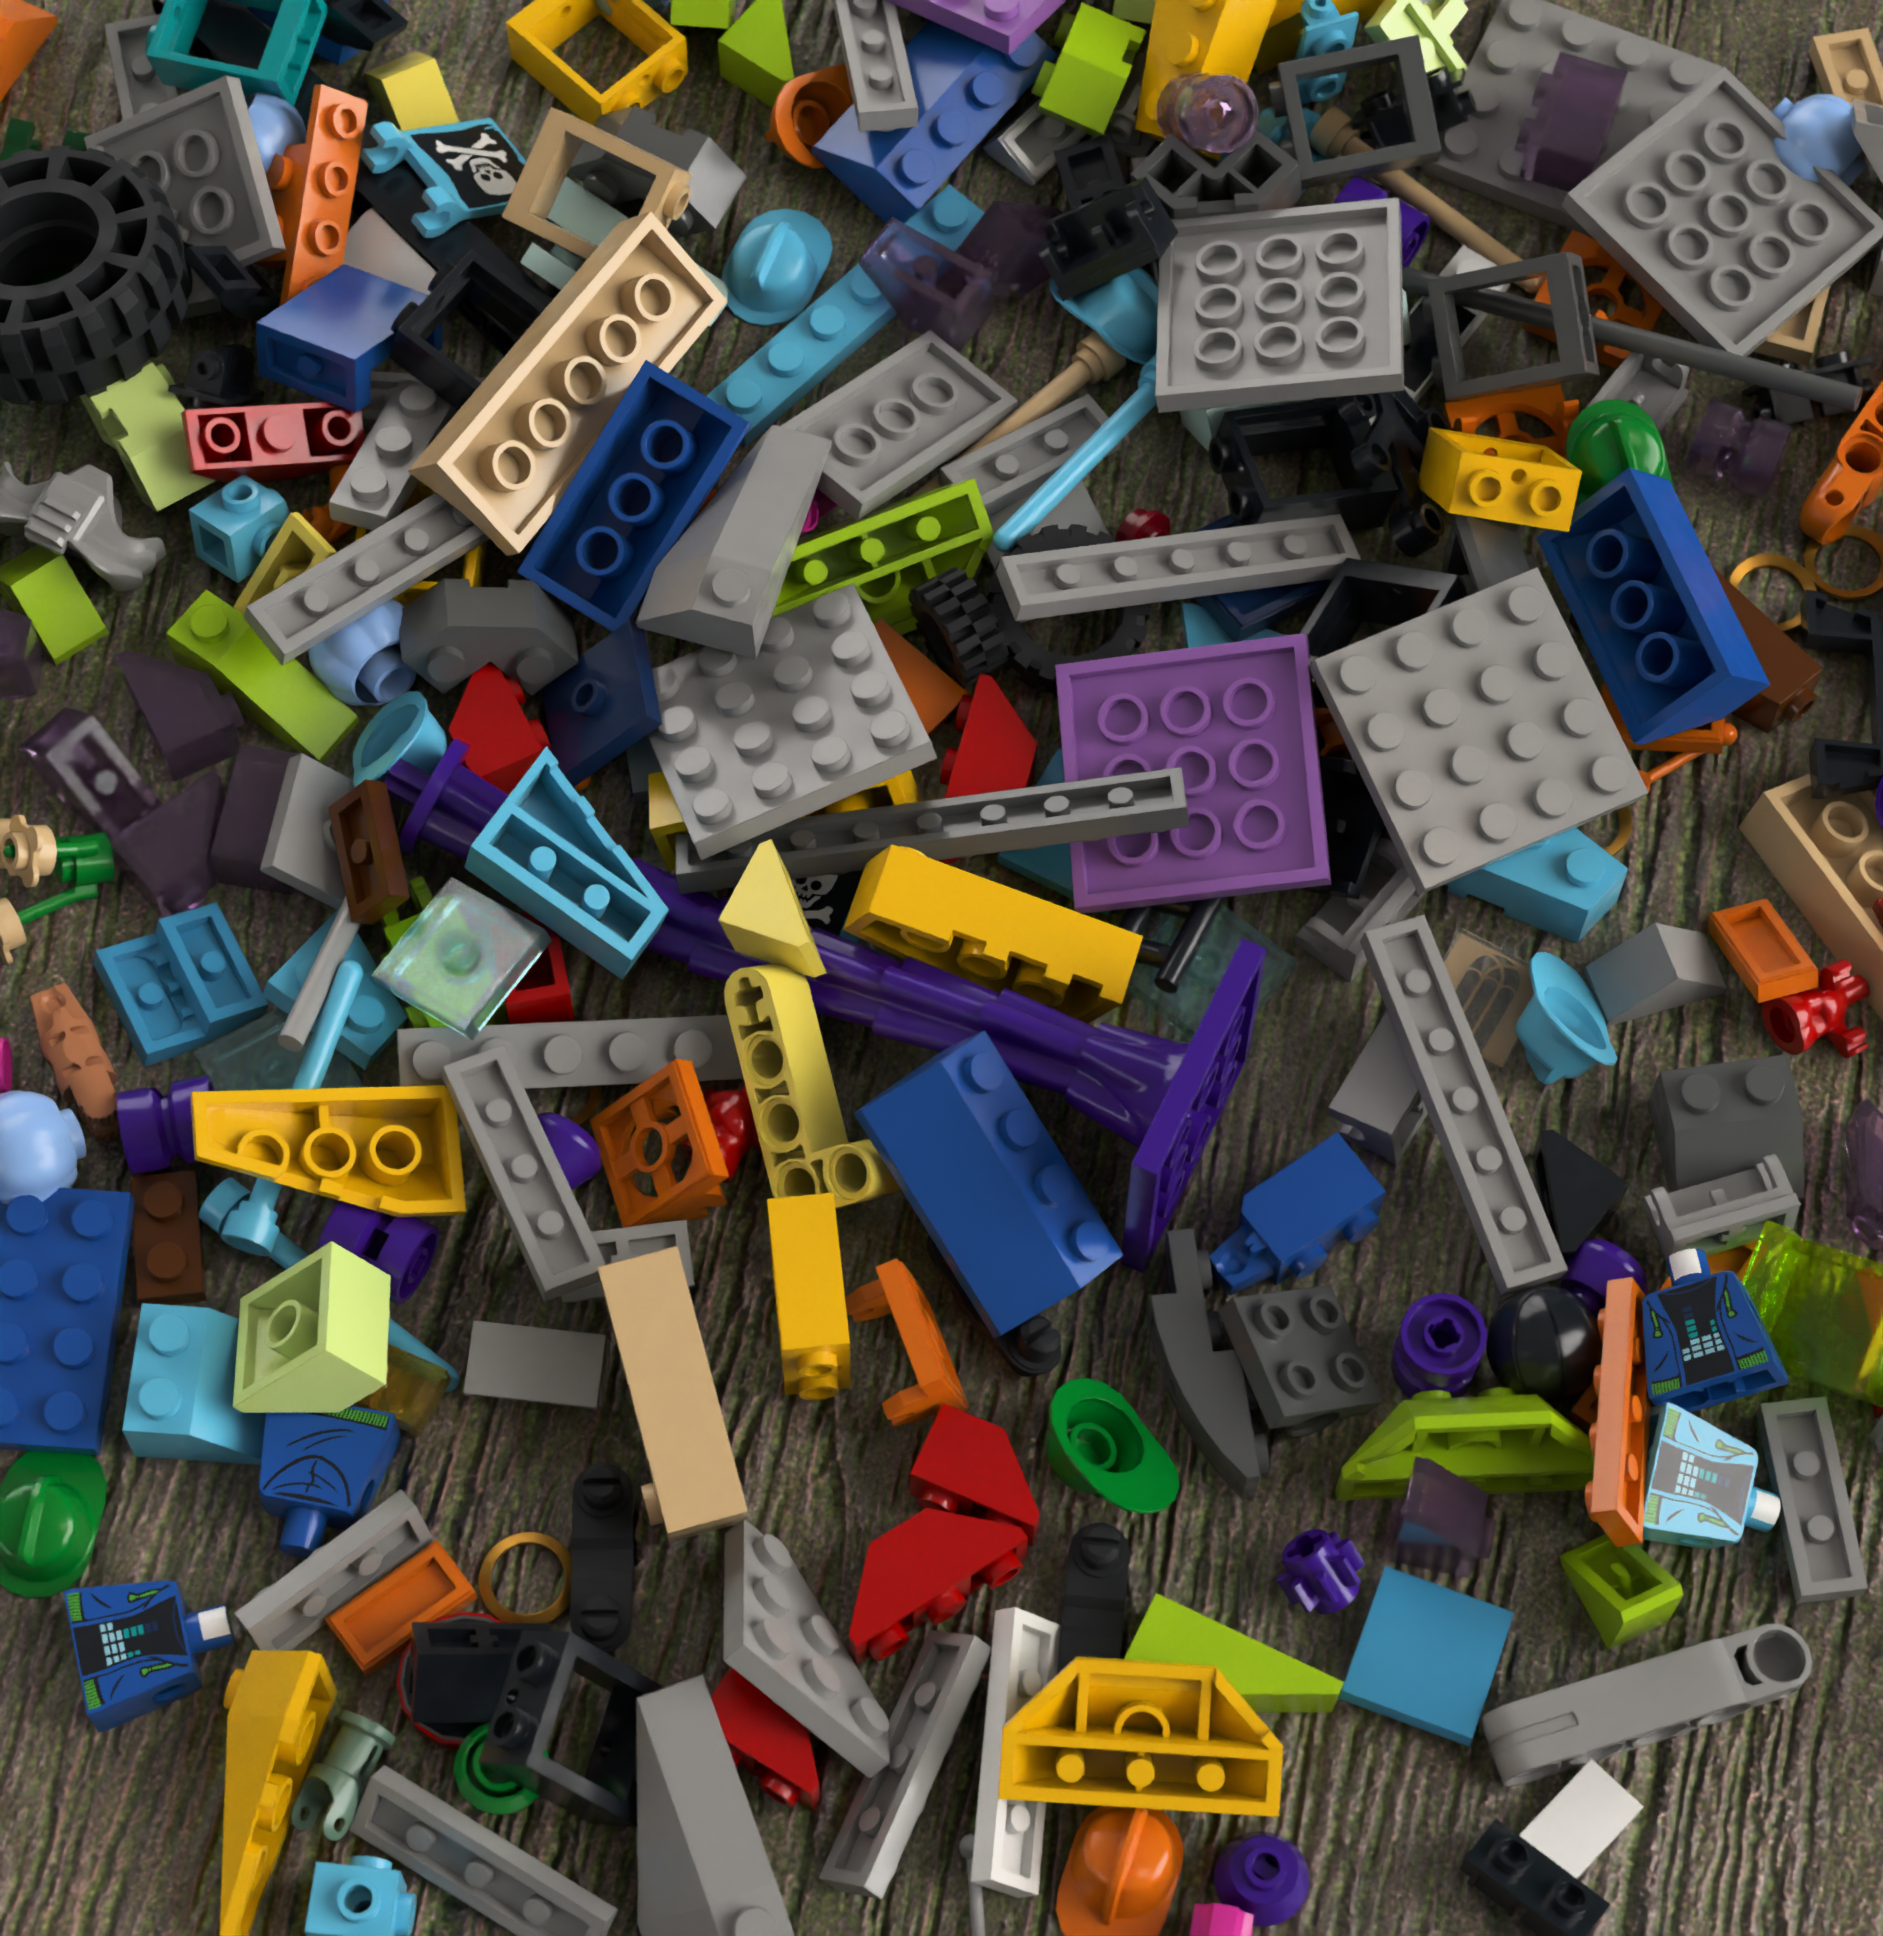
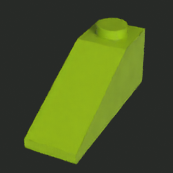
(274, 695)
(1259, 1673)

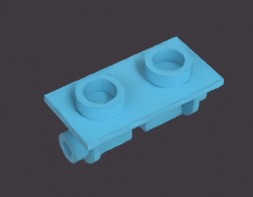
(1323, 33)

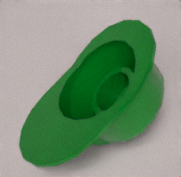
(1611, 439)
(1106, 1449)
(49, 1521)

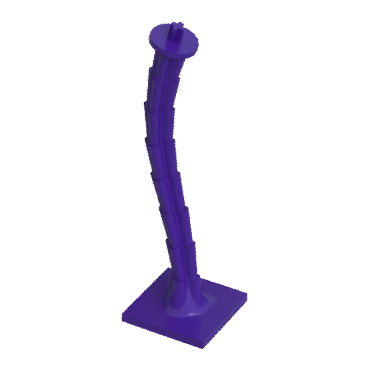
(1133, 1083)

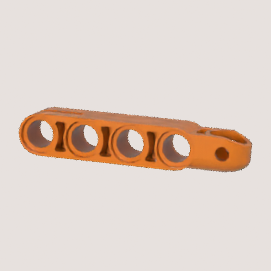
(1840, 489)

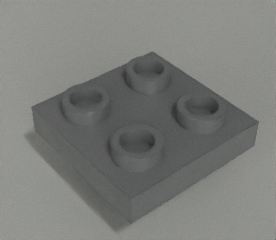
(1300, 1358)

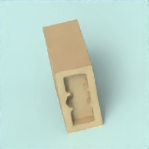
(551, 161)

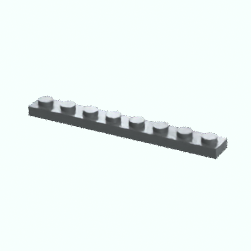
(953, 827)

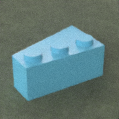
(567, 870)
(1552, 885)

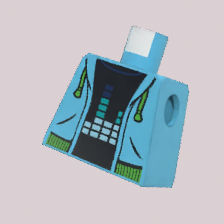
(1701, 1483)

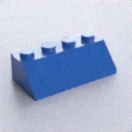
(959, 97)
(633, 497)
(1652, 609)
(988, 1183)

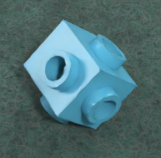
(237, 526)
(344, 1890)

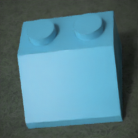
(185, 1389)

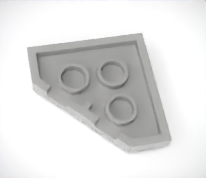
(207, 166)
(792, 1651)

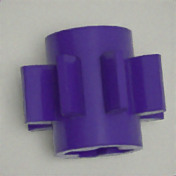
(1320, 1571)

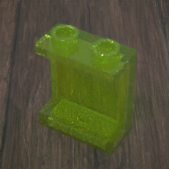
(1820, 1311)

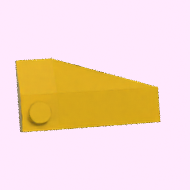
(272, 1739)

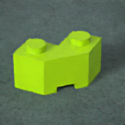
(1089, 69)

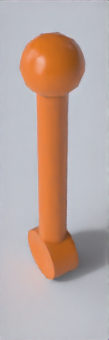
(1682, 758)

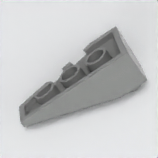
(734, 556)
(695, 1832)

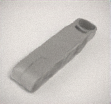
(1644, 1702)

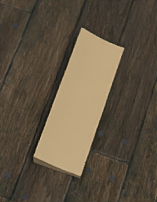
(554, 391)
(1830, 867)

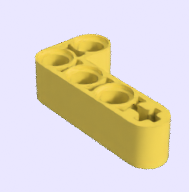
(791, 1081)

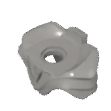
(81, 520)

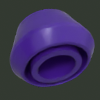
(573, 1148)
(1594, 1265)
(1276, 1891)

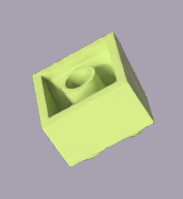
(313, 1336)

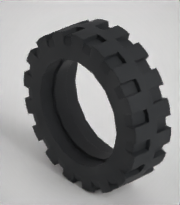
(1031, 659)

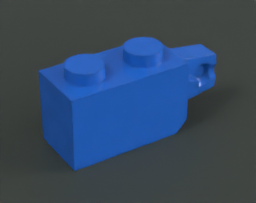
(1299, 1217)

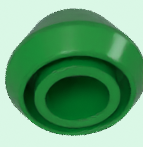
(484, 1787)

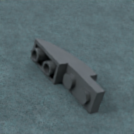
(1203, 1384)

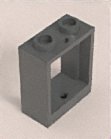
(1416, 102)
(1570, 319)

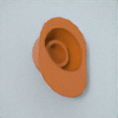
(807, 111)
(1120, 1873)

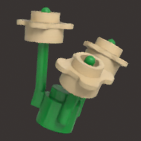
(35, 852)

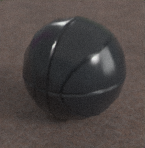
(1544, 1343)

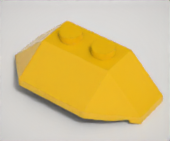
(1142, 1741)

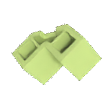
(148, 434)

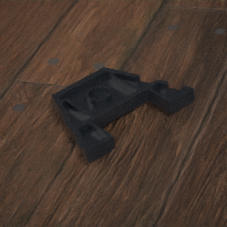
(1840, 765)

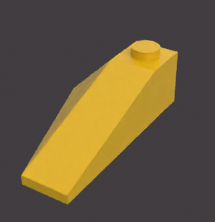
(355, 1145)

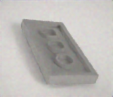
(901, 422)

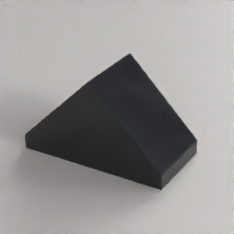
(1574, 1191)

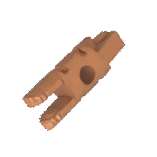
(77, 1060)

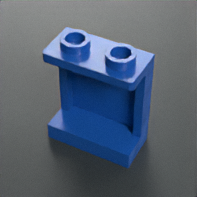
(335, 336)

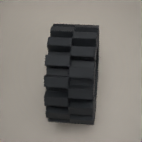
(958, 626)

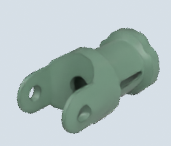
(341, 1775)

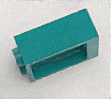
(282, 62)

